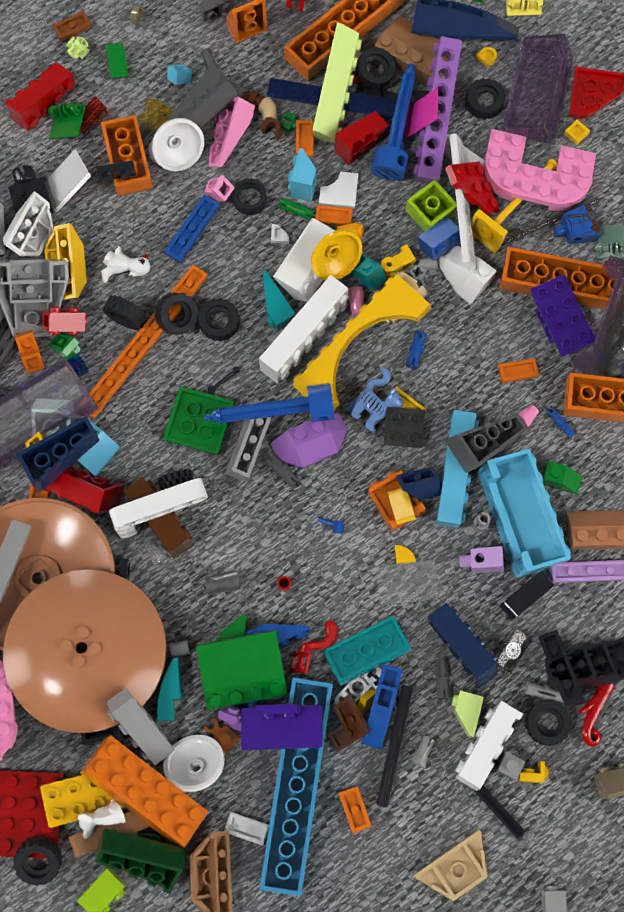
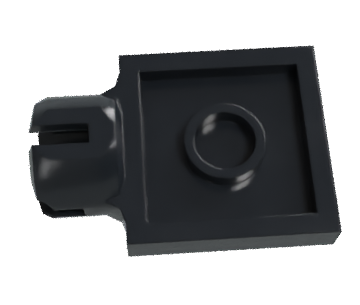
(25, 185)

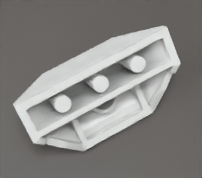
(30, 227)

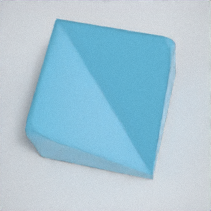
(179, 74)

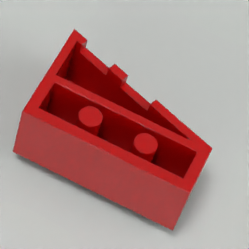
(360, 137)

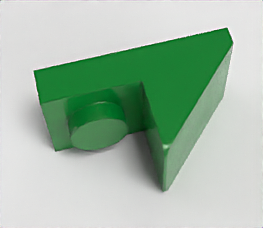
(65, 346)

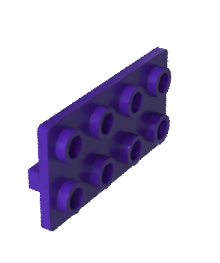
(561, 316)
(281, 727)

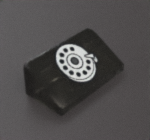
(513, 651)

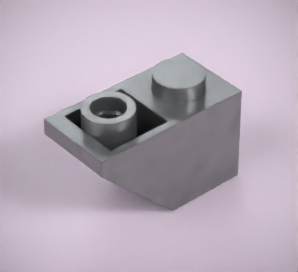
(213, 8)

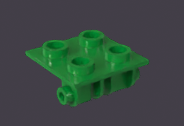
(66, 120)

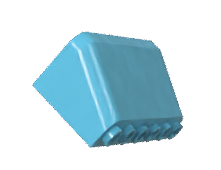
(523, 513)

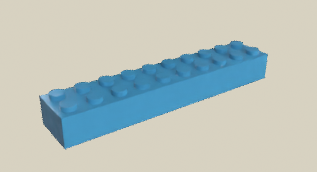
(294, 800)

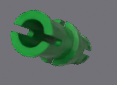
(296, 209)

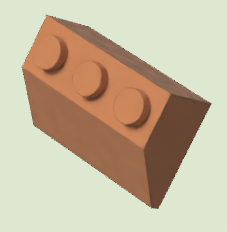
(595, 530)

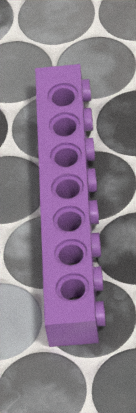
(451, 49)

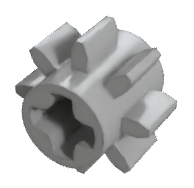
(418, 269)

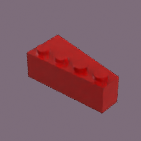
(40, 95)
(87, 491)

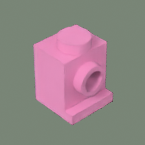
(216, 186)

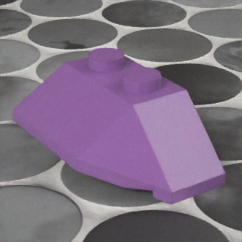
(310, 442)

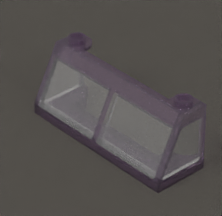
(41, 407)

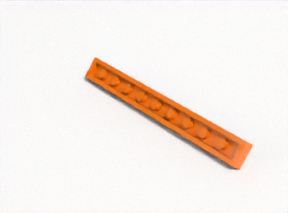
(142, 343)

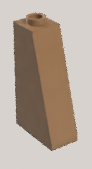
(84, 846)

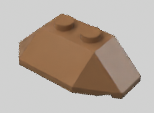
(212, 874)

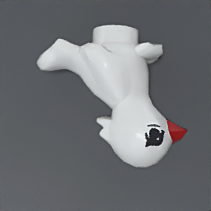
(121, 263)

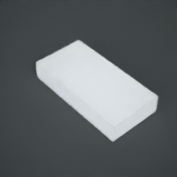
(246, 828)

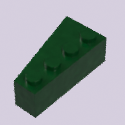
(141, 857)

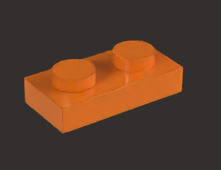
(354, 809)

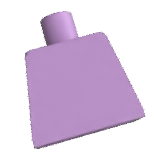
(492, 561)

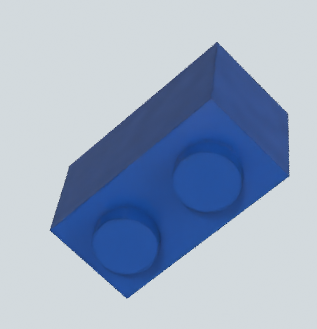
(439, 238)

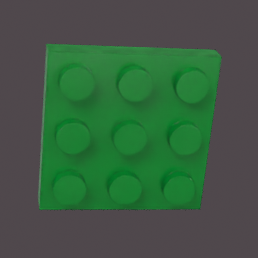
(188, 425)

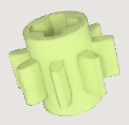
(77, 47)

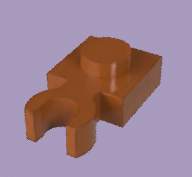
(224, 736)

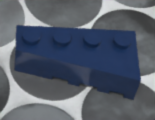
(57, 452)

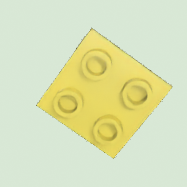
(524, 7)

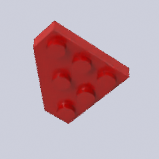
(593, 90)
(473, 182)

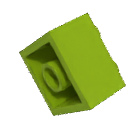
(431, 206)

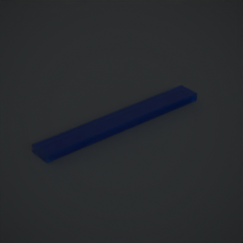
(311, 94)

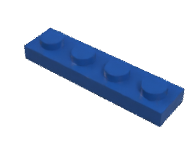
(192, 229)

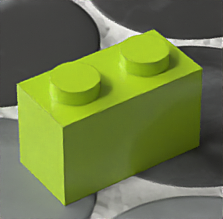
(103, 892)

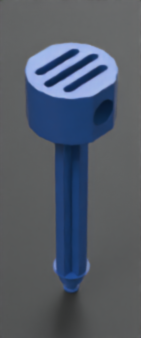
(390, 160)
(318, 403)

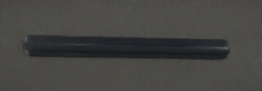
(394, 746)

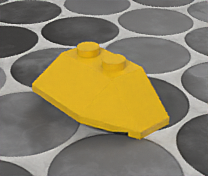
(67, 246)

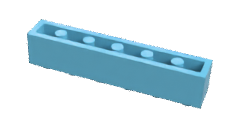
(454, 478)

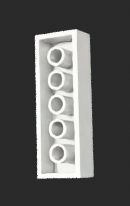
(304, 330)

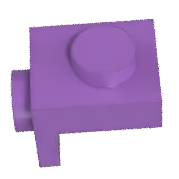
(231, 716)

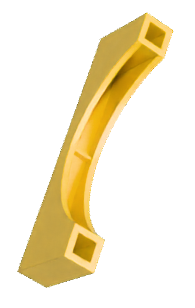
(394, 301)

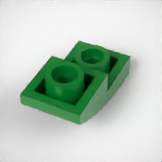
(116, 60)

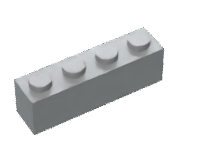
(247, 448)
(139, 726)

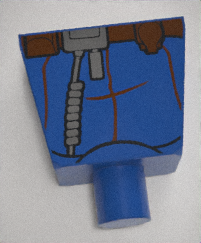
(578, 225)

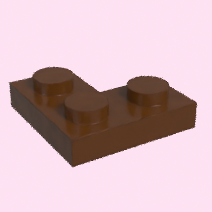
(352, 726)

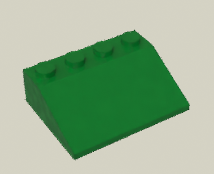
(241, 669)

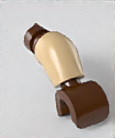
(268, 110)

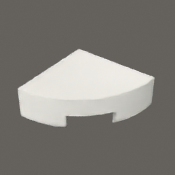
(278, 235)

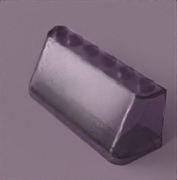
(539, 88)

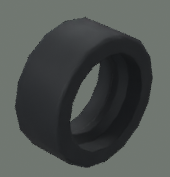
(249, 184)

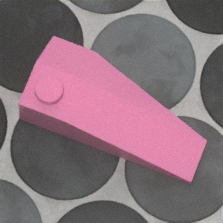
(229, 128)

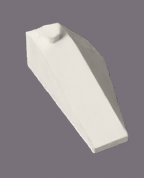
(464, 282)

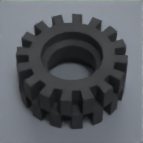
(175, 478)

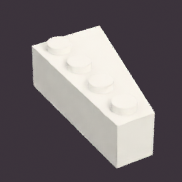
(487, 745)

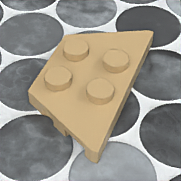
(457, 868)

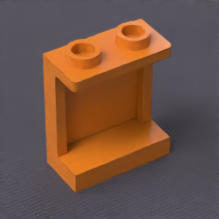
(379, 496)

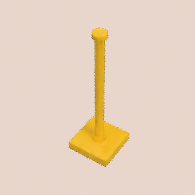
(488, 230)

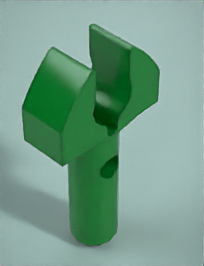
(289, 126)

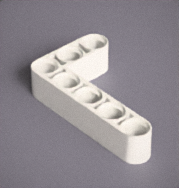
(156, 505)

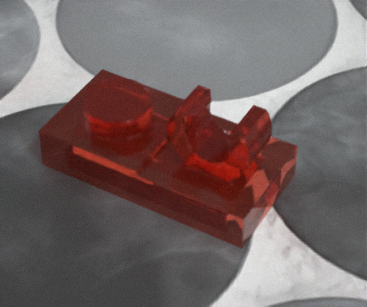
(91, 113)

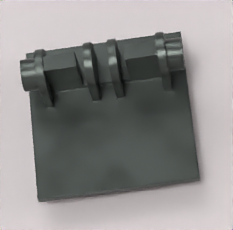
(404, 427)

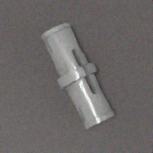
(479, 520)
(533, 689)

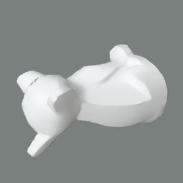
(105, 815)

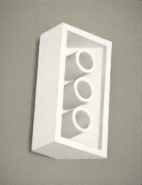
(296, 271)

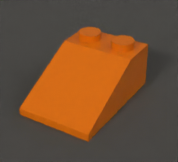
(247, 20)

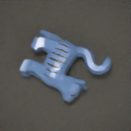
(372, 403)

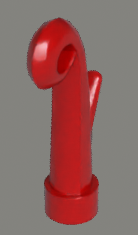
(593, 708)

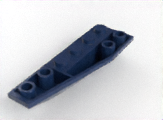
(460, 21)

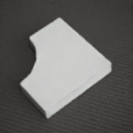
(341, 192)

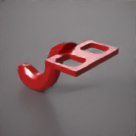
(331, 632)

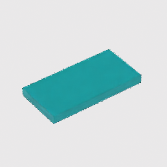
(366, 650)

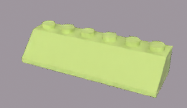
(336, 83)

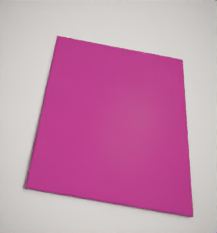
(421, 114)

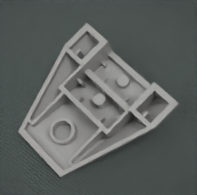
(30, 288)

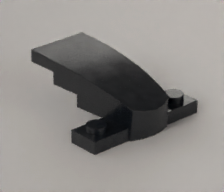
(581, 667)

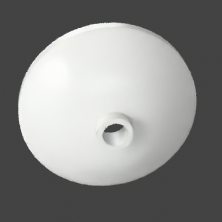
(184, 150)
(189, 755)

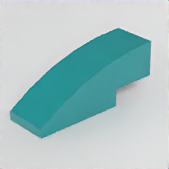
(169, 692)

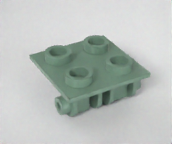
(610, 241)

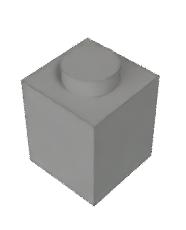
(510, 766)
(554, 899)

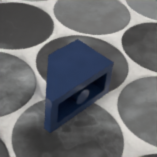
(420, 483)

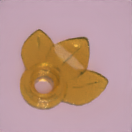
(152, 116)

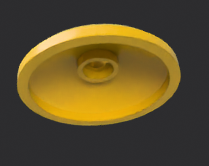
(336, 254)

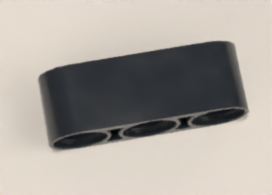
(526, 595)

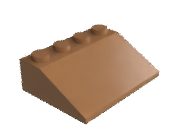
(409, 48)

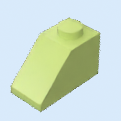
(467, 710)

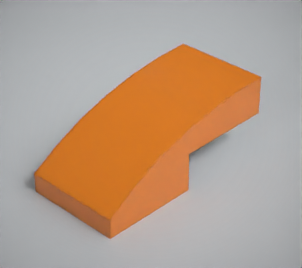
(29, 351)

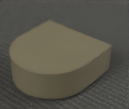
(136, 14)

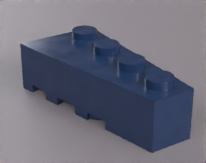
(464, 644)

